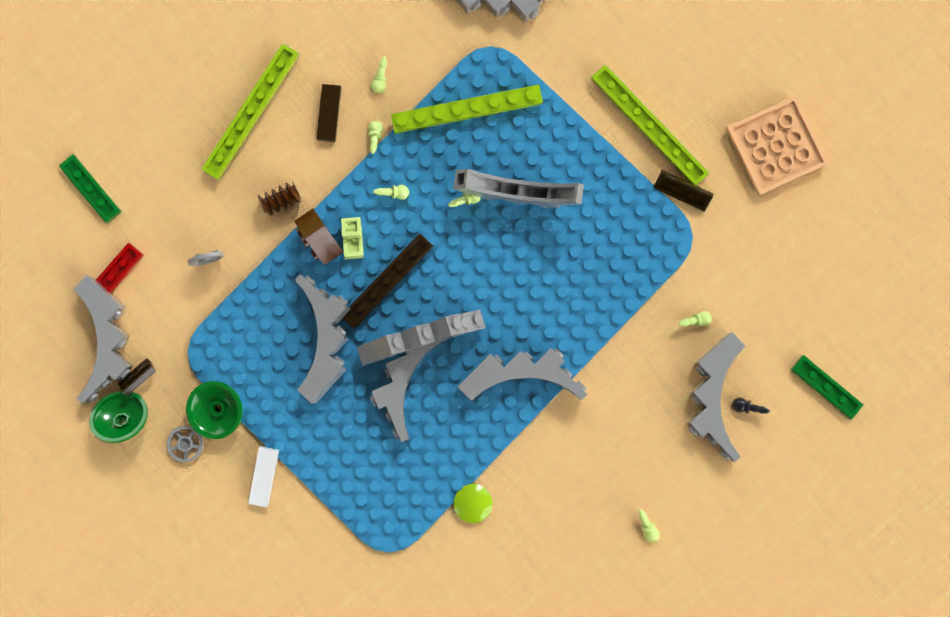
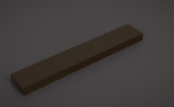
(387, 280)

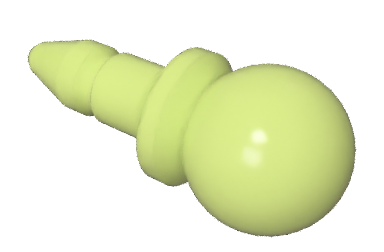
(378, 84)
(375, 129)
(400, 192)
(464, 199)
(701, 319)
(651, 534)

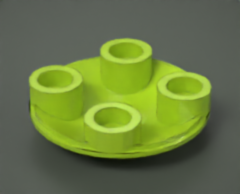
(473, 503)

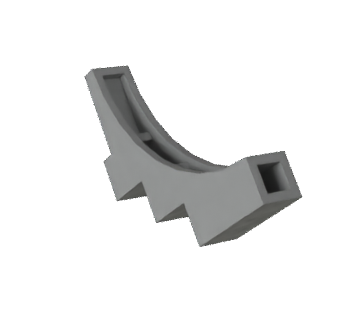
(524, 8)
(517, 191)
(328, 313)
(420, 336)
(110, 337)
(521, 366)
(393, 394)
(708, 394)

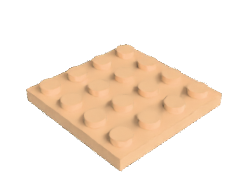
(777, 145)

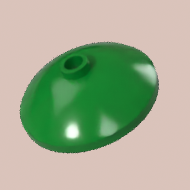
(115, 409)
(206, 417)

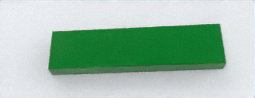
(90, 188)
(826, 387)

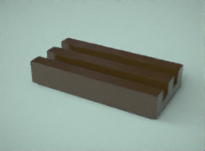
(137, 377)

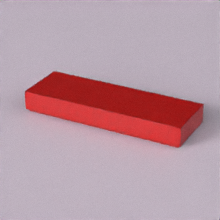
(119, 267)

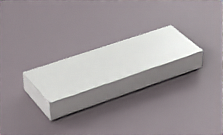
(263, 476)

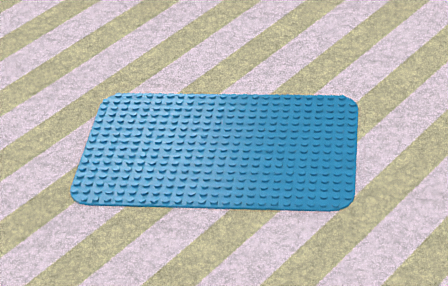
(531, 270)

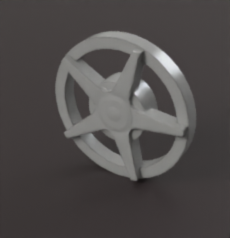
(202, 259)
(184, 444)

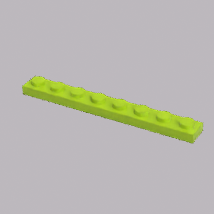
(467, 109)
(250, 111)
(649, 125)

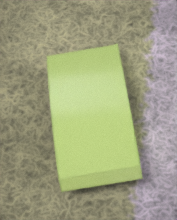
(352, 238)

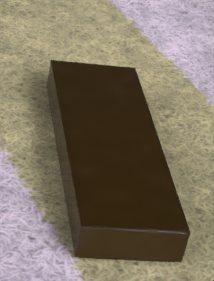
(329, 113)
(683, 190)

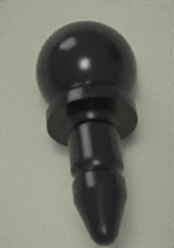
(741, 405)

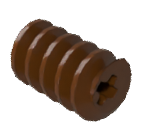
(280, 198)

